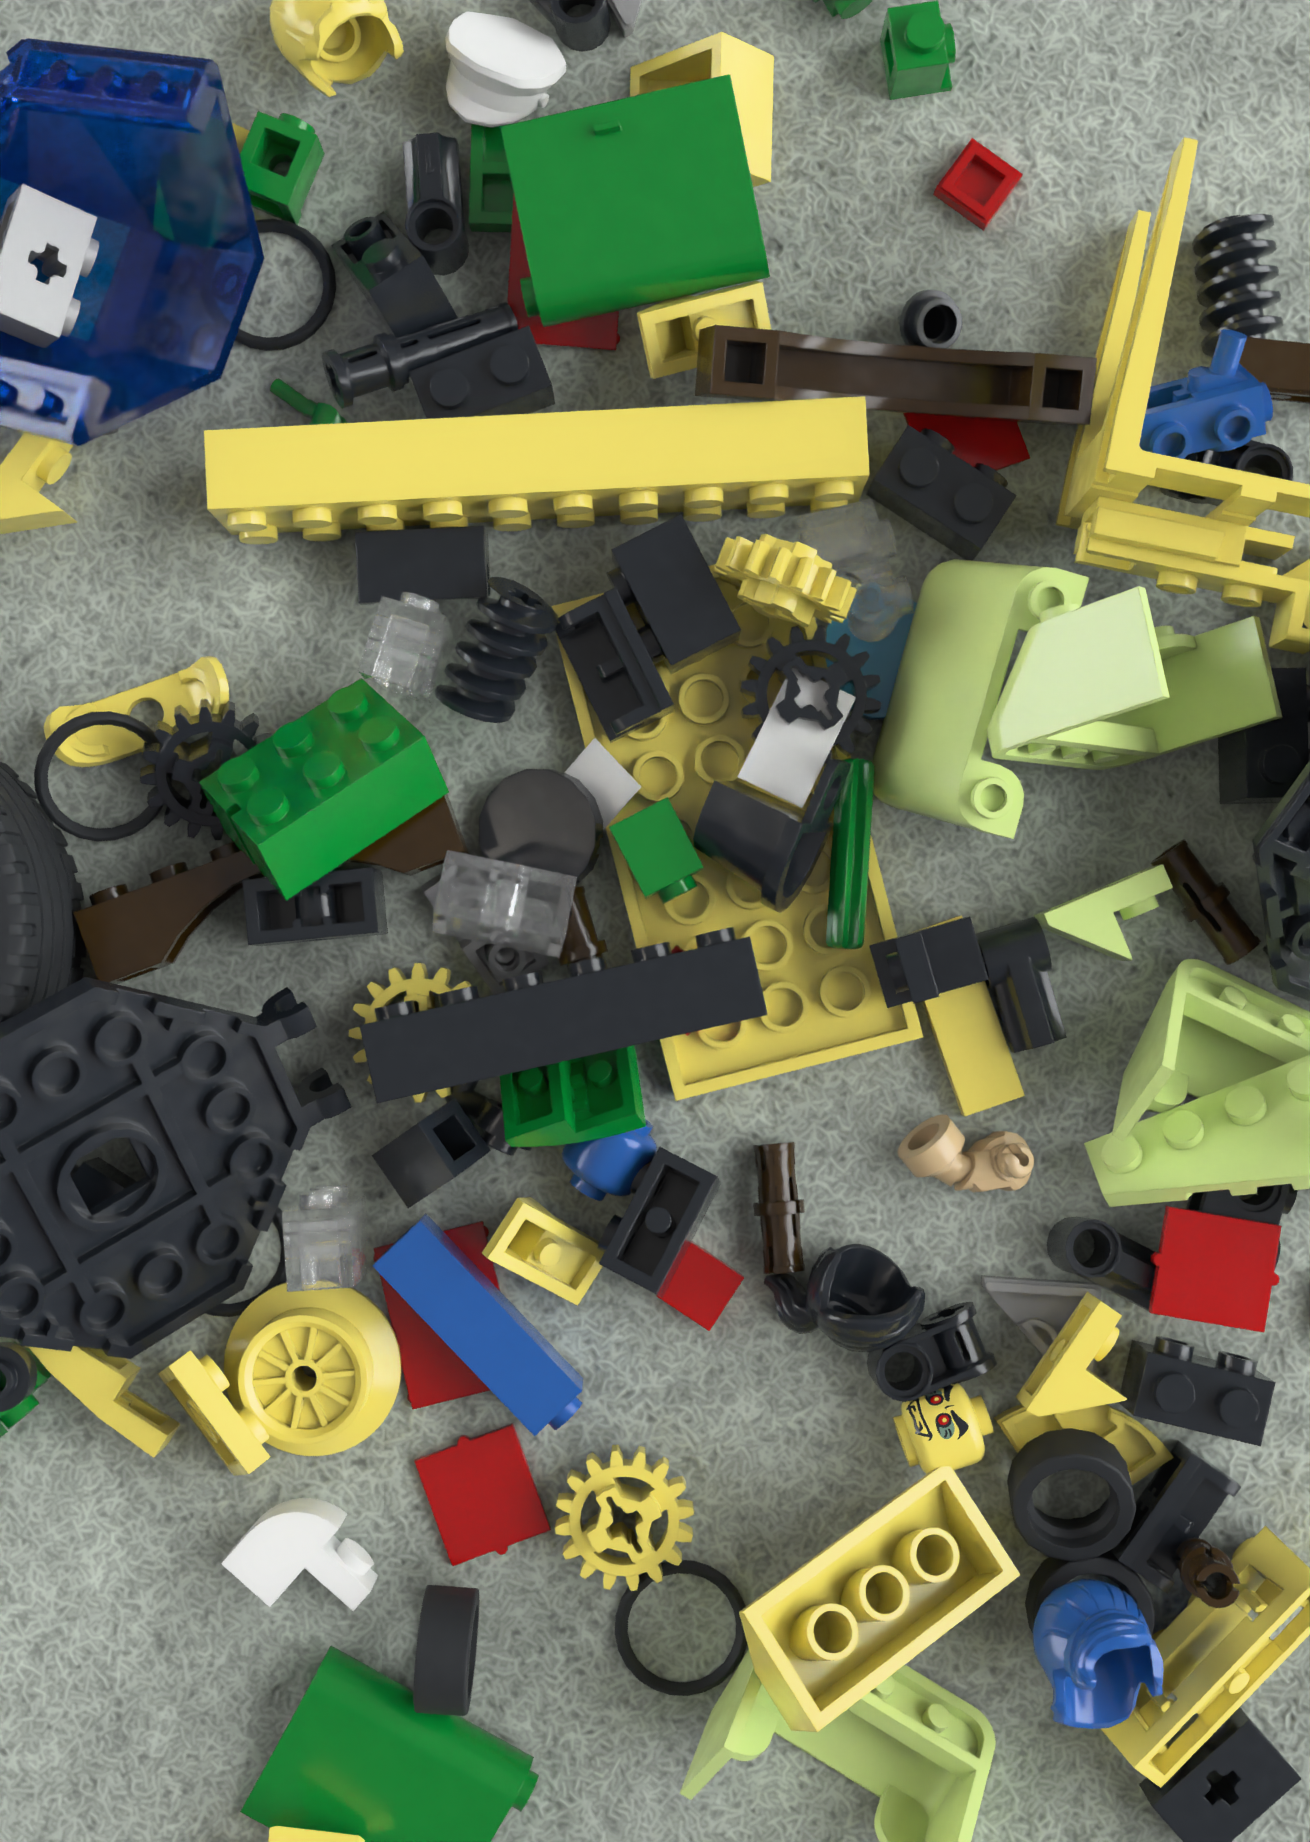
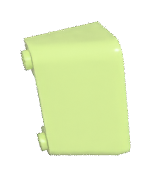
(951, 686)

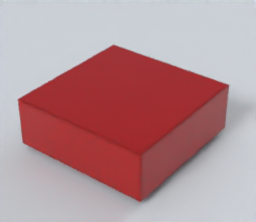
(977, 184)
(702, 1286)

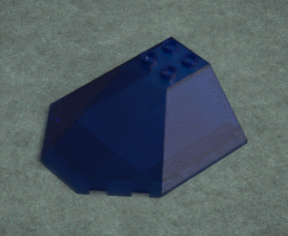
(179, 245)

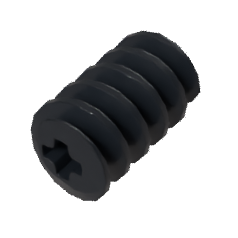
(1235, 278)
(502, 655)

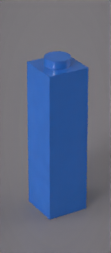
(482, 1326)

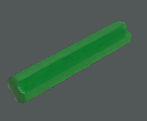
(850, 857)

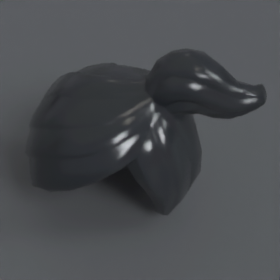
(851, 1297)

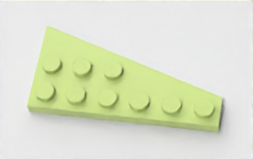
(1221, 1141)

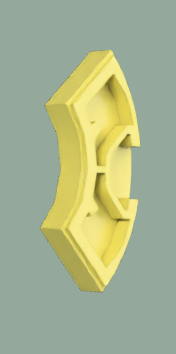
(1132, 1439)

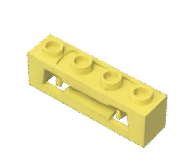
(1217, 1658)

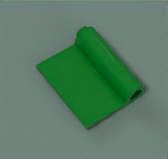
(634, 202)
(380, 1771)

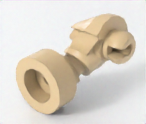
(990, 1164)

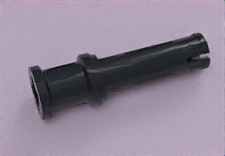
(391, 358)

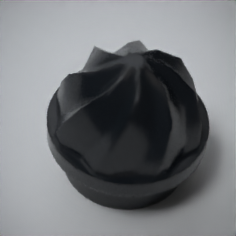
(930, 320)

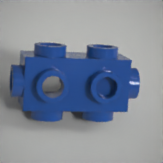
(1210, 408)

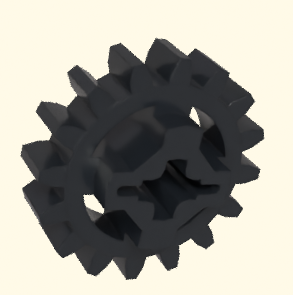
(837, 676)
(188, 759)

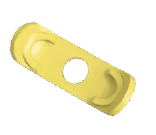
(110, 743)

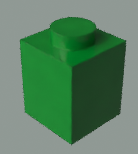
(658, 851)

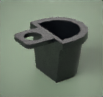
(766, 838)

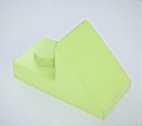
(1092, 918)

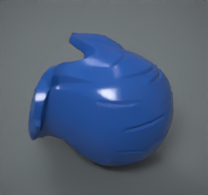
(1095, 1653)

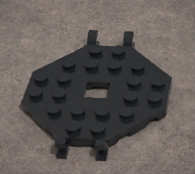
(209, 1126)

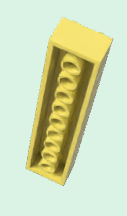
(538, 468)

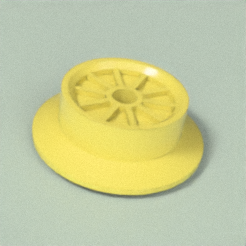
(336, 1336)

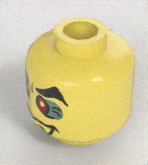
(943, 1429)

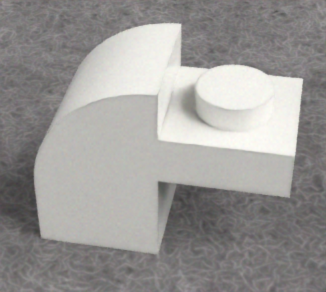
(300, 1537)

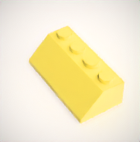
(874, 1600)

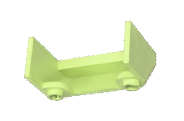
(1114, 690)
(1207, 1037)
(900, 1741)

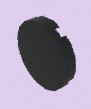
(542, 823)

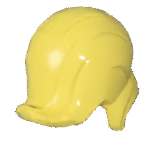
(334, 39)

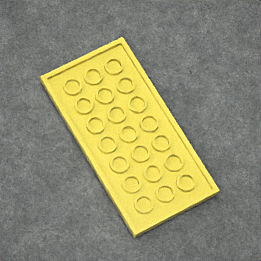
(816, 996)

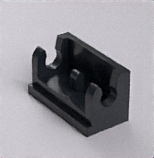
(423, 562)
(613, 665)
(1171, 1510)

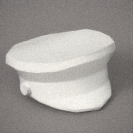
(499, 68)

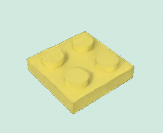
(231, 1433)

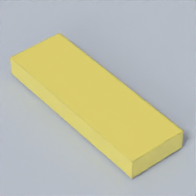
(973, 1047)

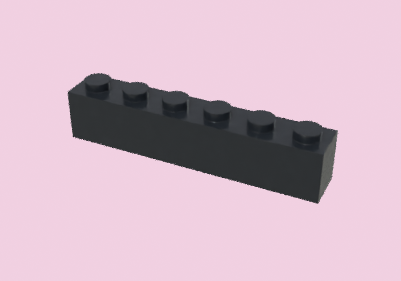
(562, 1018)

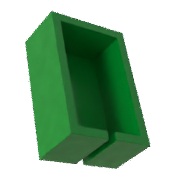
(324, 787)

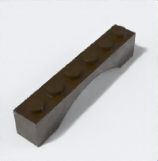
(895, 377)
(149, 926)

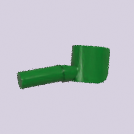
(318, 412)

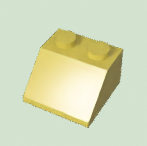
(751, 80)

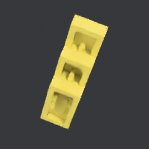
(102, 1387)

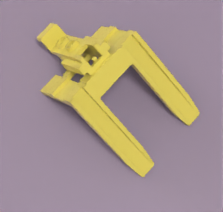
(1111, 468)

